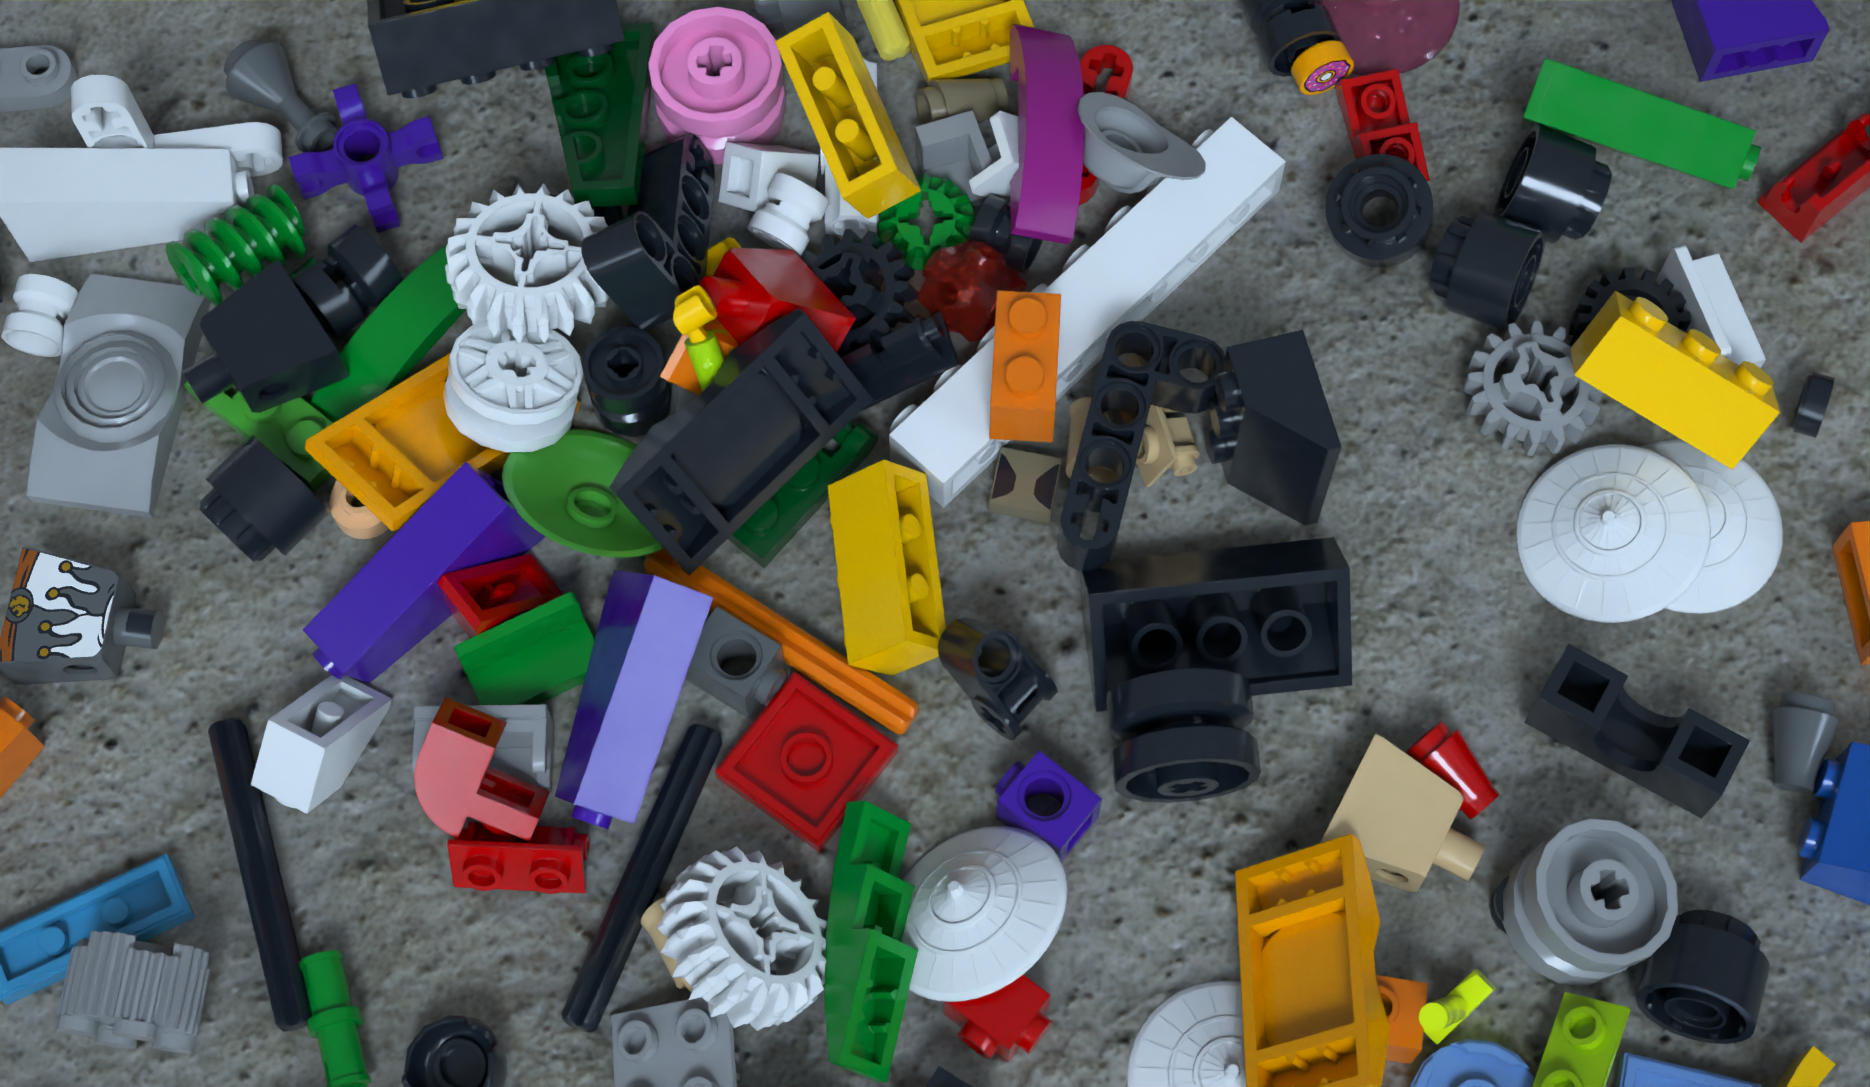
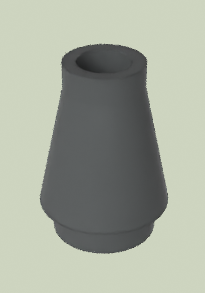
(1801, 739)

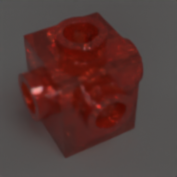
(964, 287)

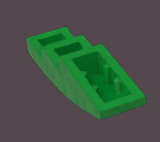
(864, 952)

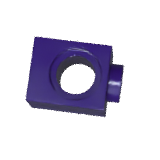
(1041, 775)

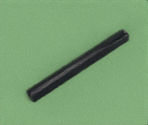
(260, 874)
(642, 878)

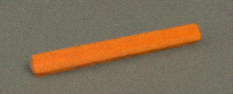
(799, 647)

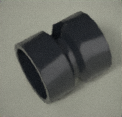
(1288, 29)
(364, 270)
(625, 381)

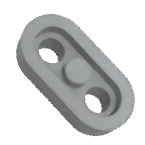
(26, 91)

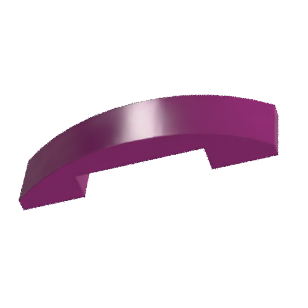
(1050, 134)

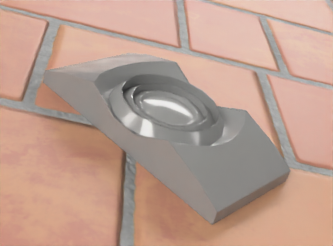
(116, 396)

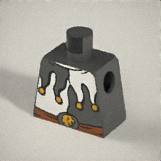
(71, 621)

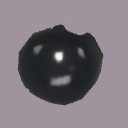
(455, 1054)

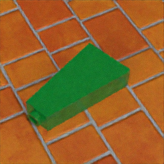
(1641, 125)

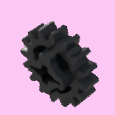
(854, 278)

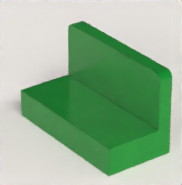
(529, 655)

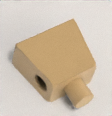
(1403, 819)

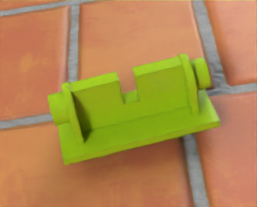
(1582, 1043)

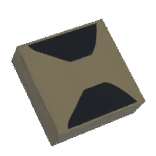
(1025, 485)

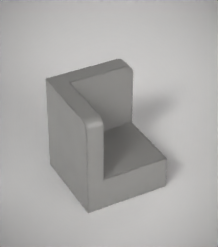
(953, 151)

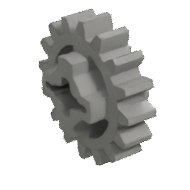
(1516, 403)

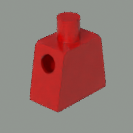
(766, 284)

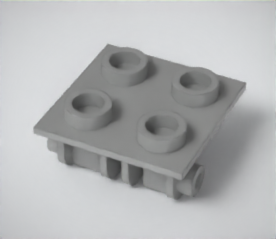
(674, 1047)

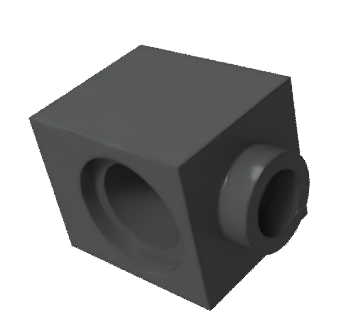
(727, 638)

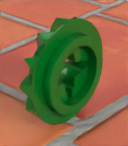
(946, 202)

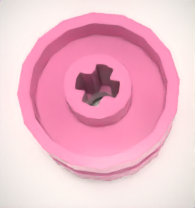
(718, 80)

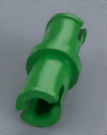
(334, 1020)

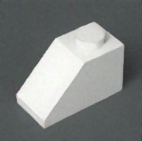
(317, 741)

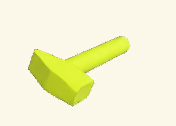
(1445, 1014)

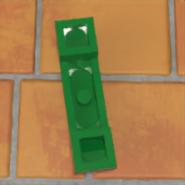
(393, 339)

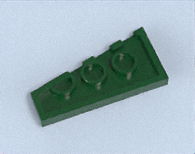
(604, 117)

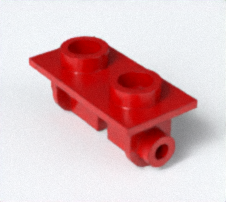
(546, 863)

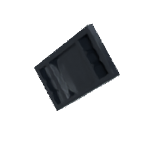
(739, 439)

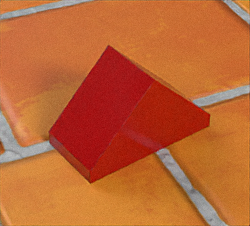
(496, 592)

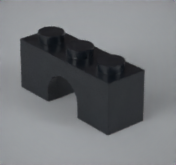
(1674, 757)

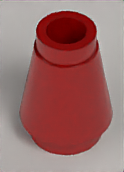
(1455, 763)

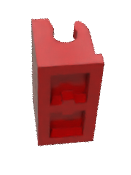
(1822, 182)

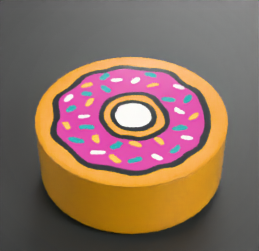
(1322, 67)

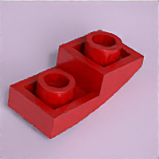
(1379, 118)

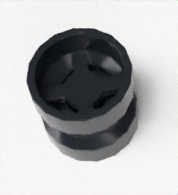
(994, 229)

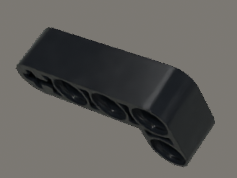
(662, 240)
(1118, 445)

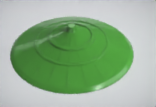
(569, 498)

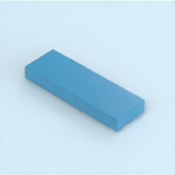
(134, 903)

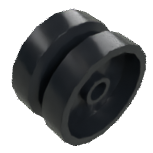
(1182, 735)

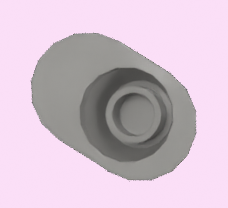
(1130, 148)

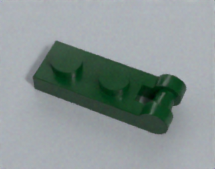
(802, 496)

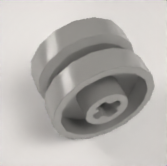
(1589, 902)

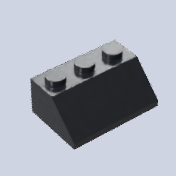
(1274, 426)

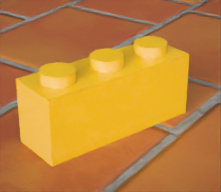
(847, 116)
(1675, 378)
(887, 568)

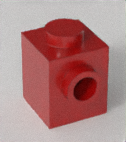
(1003, 1019)

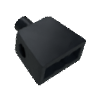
(265, 345)

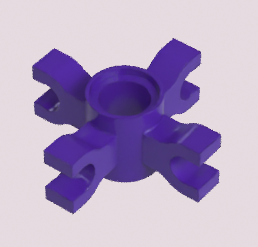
(360, 137)

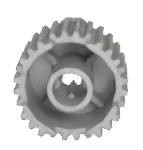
(134, 992)

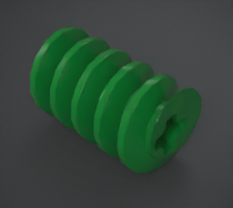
(238, 244)

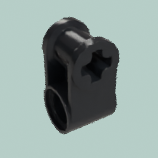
(1002, 681)

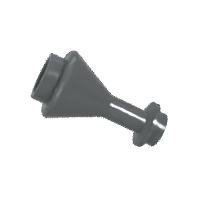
(262, 77)

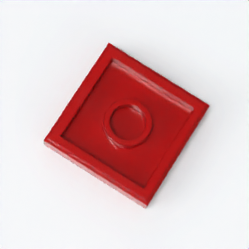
(806, 761)

